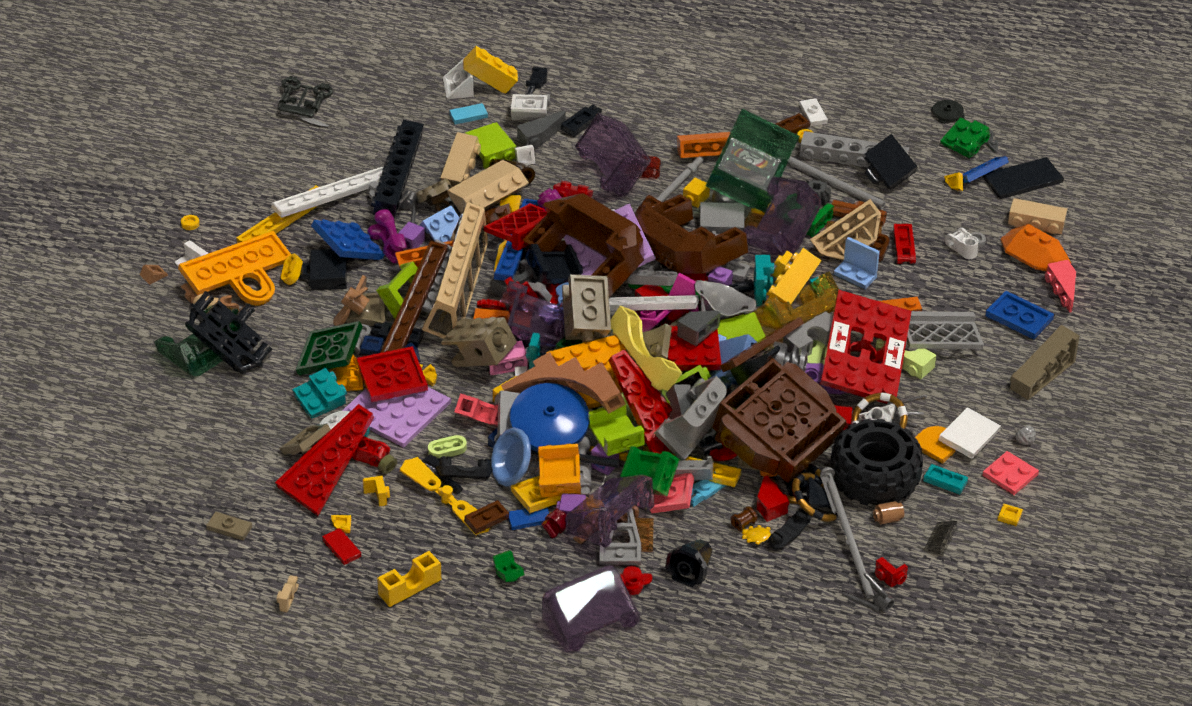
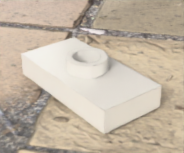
(813, 112)

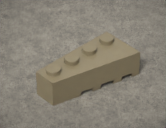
(1046, 363)

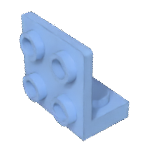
(441, 224)
(859, 264)

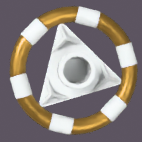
(886, 412)

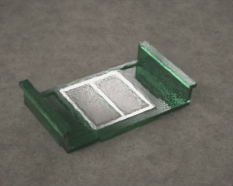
(750, 160)

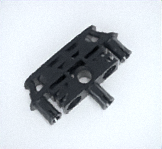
(217, 335)

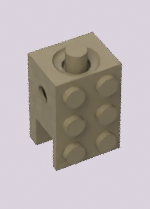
(586, 308)
(480, 341)

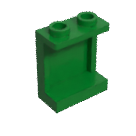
(655, 465)

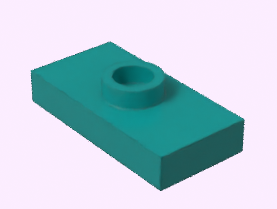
(533, 349)
(945, 479)

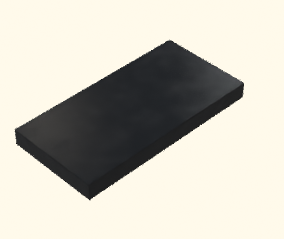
(1023, 178)

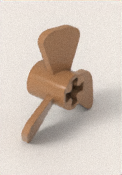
(354, 301)

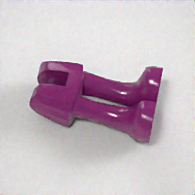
(386, 231)

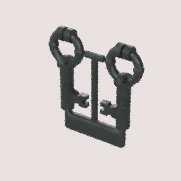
(289, 88)

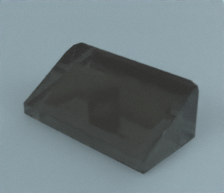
(941, 537)

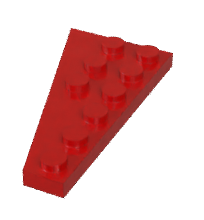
(644, 400)

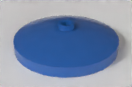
(550, 415)

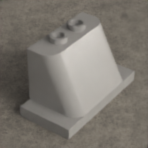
(687, 430)

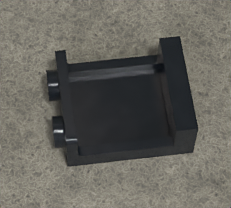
(553, 266)

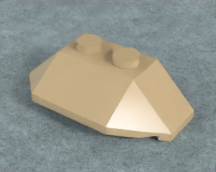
(859, 224)

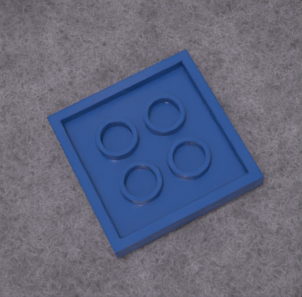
(347, 239)

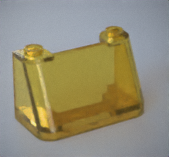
(816, 299)

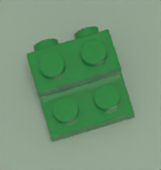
(966, 137)

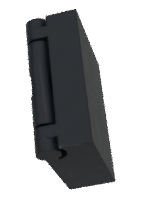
(889, 162)
(326, 270)

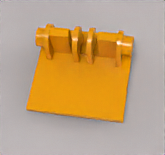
(349, 376)

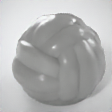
(1026, 435)

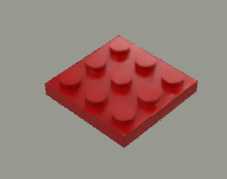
(688, 356)
(392, 374)

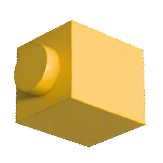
(696, 192)

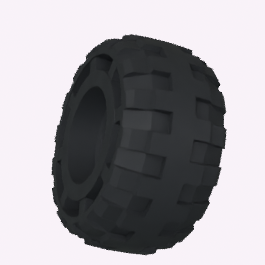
(872, 480)

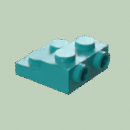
(762, 279)
(320, 393)

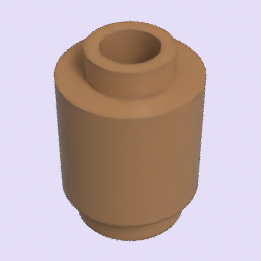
(888, 512)

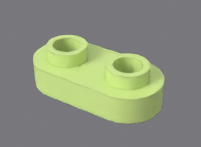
(447, 446)

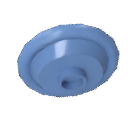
(510, 456)

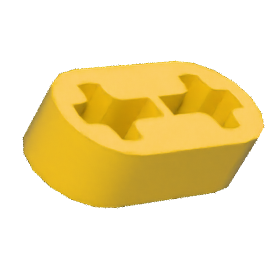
(291, 269)

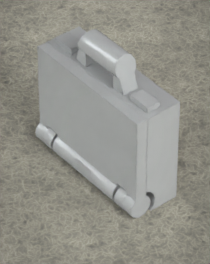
(721, 216)

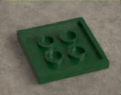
(329, 348)

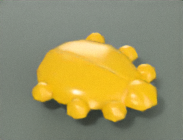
(756, 534)

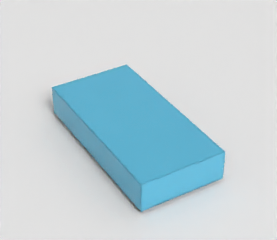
(468, 113)

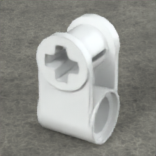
(963, 243)

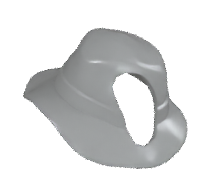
(723, 299)

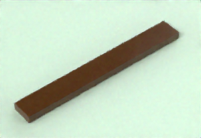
(415, 297)

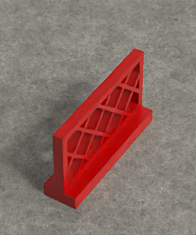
(516, 223)

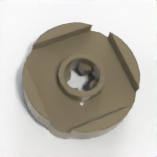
(433, 190)

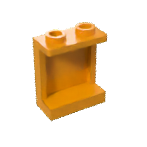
(559, 470)

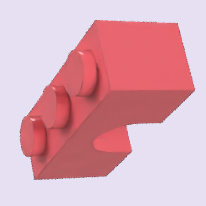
(477, 410)

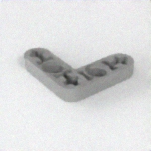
(650, 275)

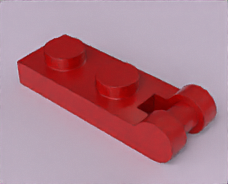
(904, 243)

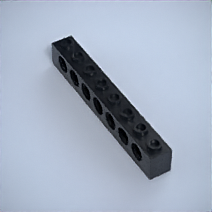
(397, 167)

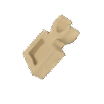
(286, 596)

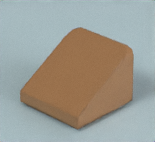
(152, 273)

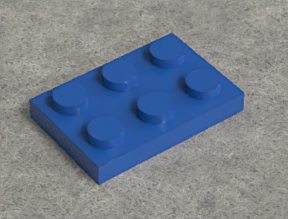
(1019, 315)

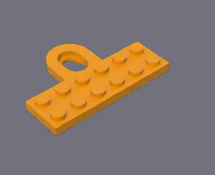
(234, 264)

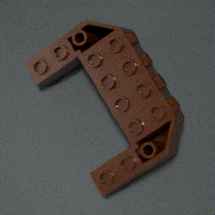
(597, 229)
(684, 250)

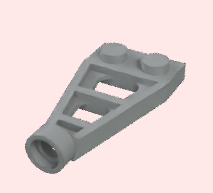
(623, 553)

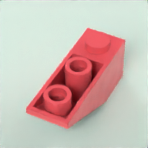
(1062, 278)

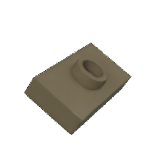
(229, 526)

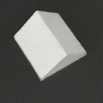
(458, 82)
(528, 107)

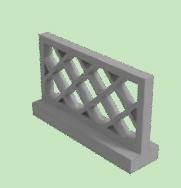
(946, 323)

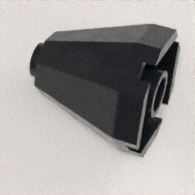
(689, 559)

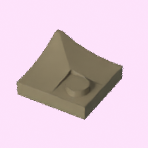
(372, 313)
(658, 341)

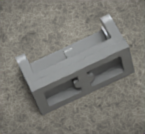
(699, 468)

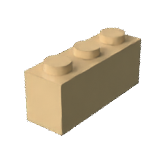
(461, 158)
(1041, 216)

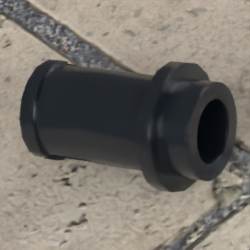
(744, 286)

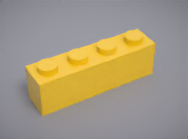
(794, 277)

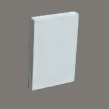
(969, 433)

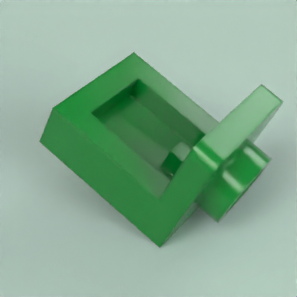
(506, 567)

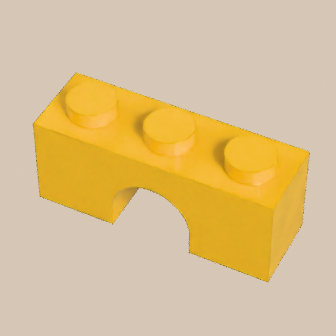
(423, 573)

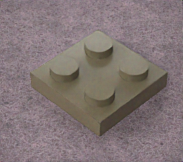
(303, 440)

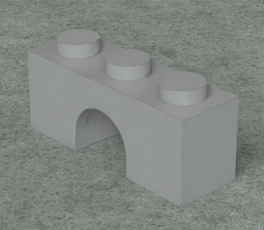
(803, 336)

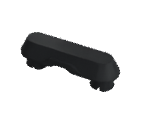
(447, 470)
(790, 530)

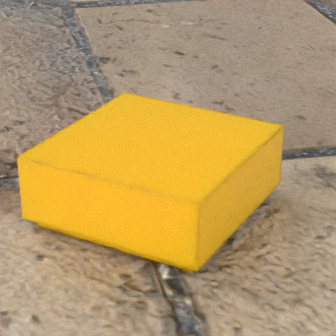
(1010, 514)

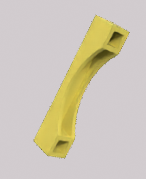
(628, 328)

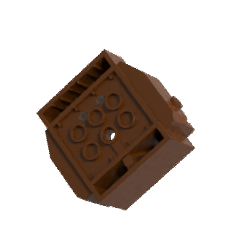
(760, 433)

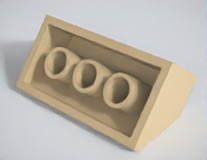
(488, 186)

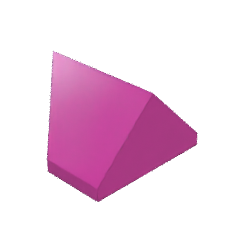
(683, 286)

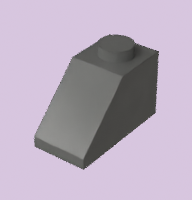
(698, 325)

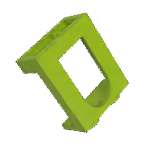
(389, 291)

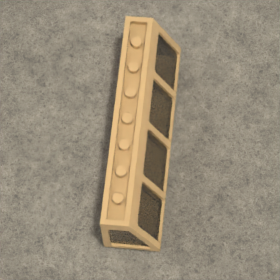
(460, 272)

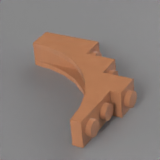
(593, 382)

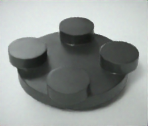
(947, 111)

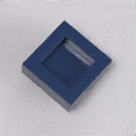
(371, 345)

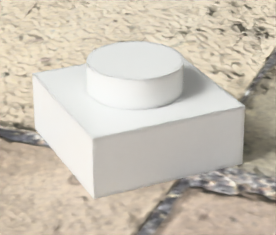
(525, 154)

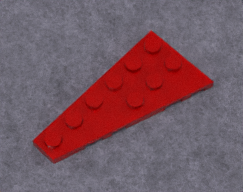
(319, 470)

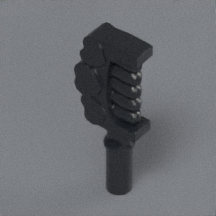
(537, 79)
(432, 462)

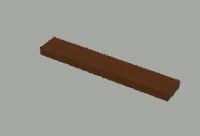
(761, 344)

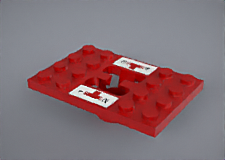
(863, 373)

